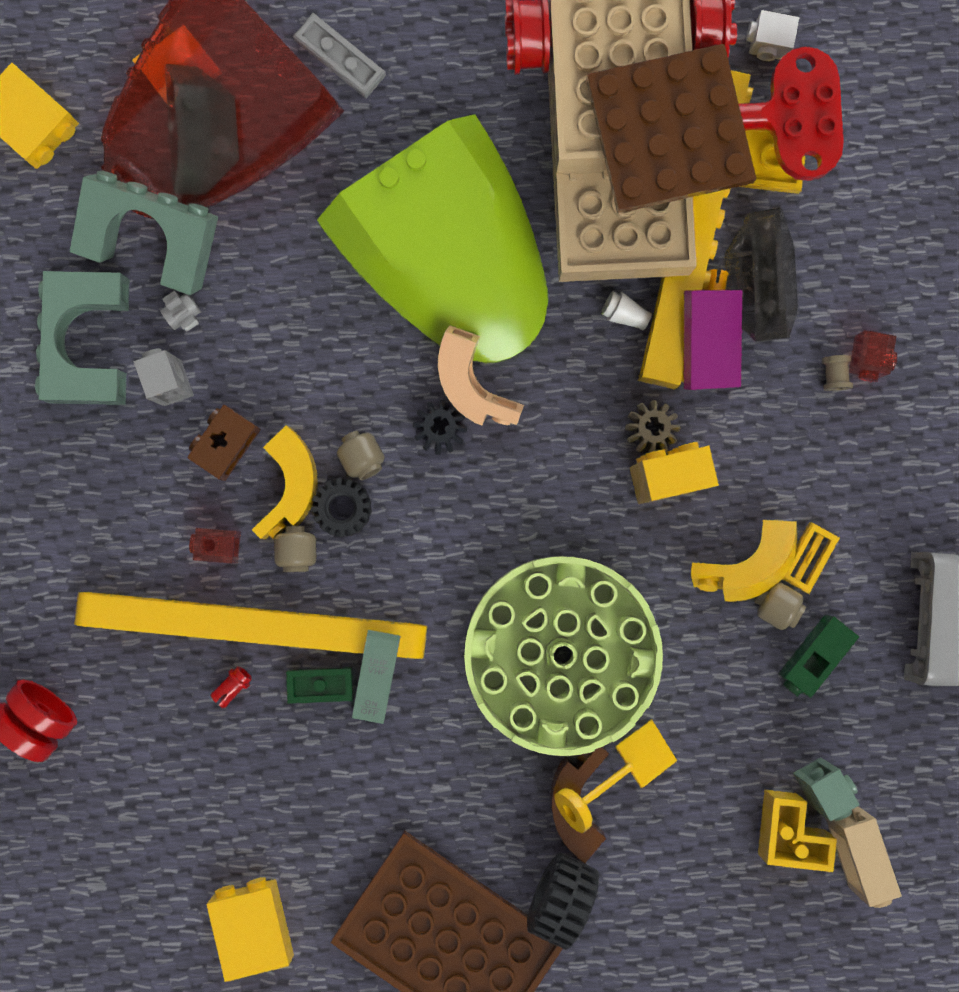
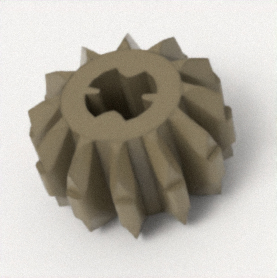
(660, 419)

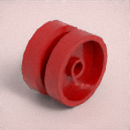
(34, 721)

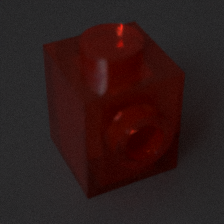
(873, 355)
(215, 545)

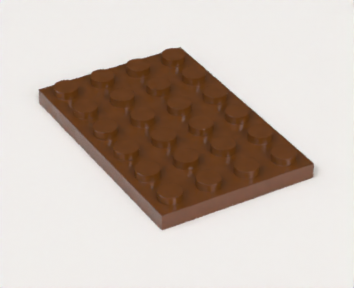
(440, 929)

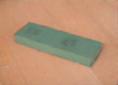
(376, 676)

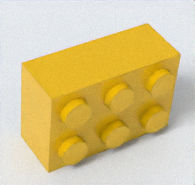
(674, 474)

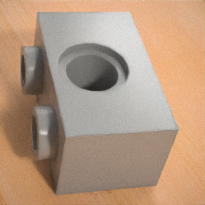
(163, 377)

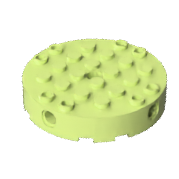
(572, 703)

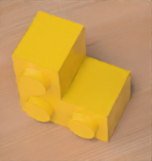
(785, 838)

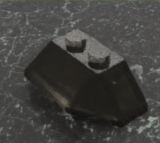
(199, 129)
(765, 270)

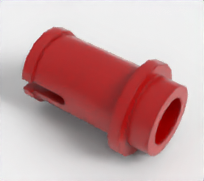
(231, 686)

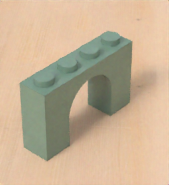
(186, 228)
(63, 299)

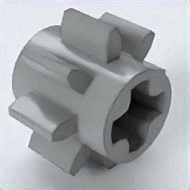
(180, 311)

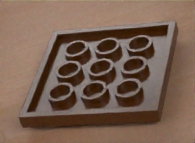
(670, 128)

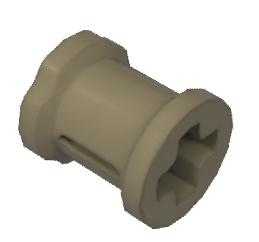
(837, 373)

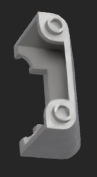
(938, 621)

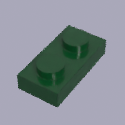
(319, 685)

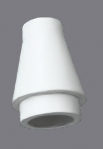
(625, 311)

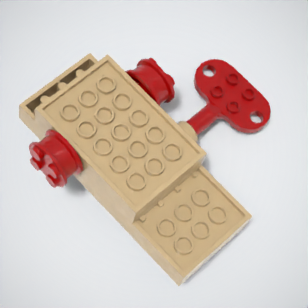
(598, 35)

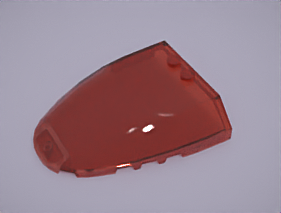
(275, 95)

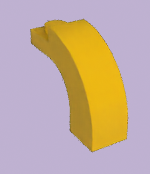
(300, 483)
(756, 573)

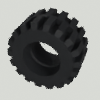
(563, 901)

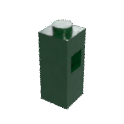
(817, 656)

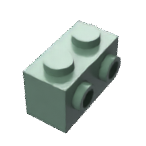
(827, 789)

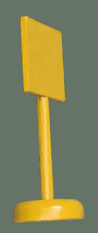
(645, 757)

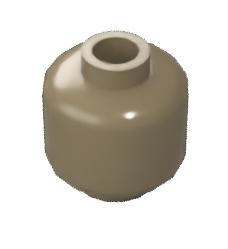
(360, 455)
(295, 549)
(780, 606)

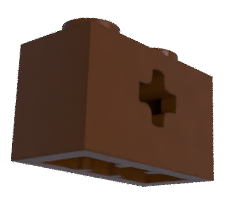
(237, 432)

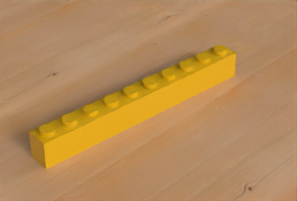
(665, 344)

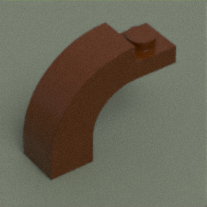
(574, 777)

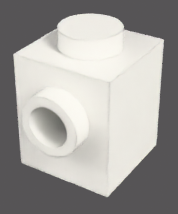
(772, 35)

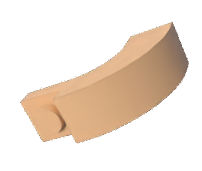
(461, 385)

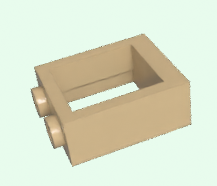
(865, 858)

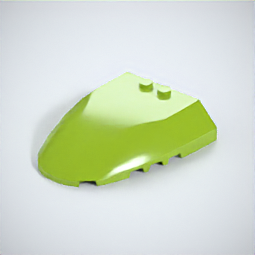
(446, 240)

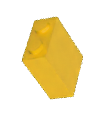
(31, 118)
(250, 929)

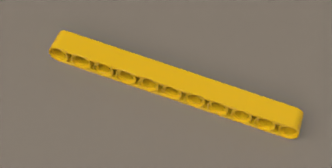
(242, 624)

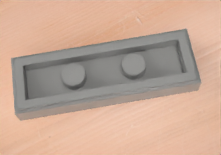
(339, 55)

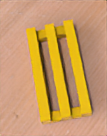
(800, 547)

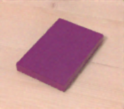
(712, 339)

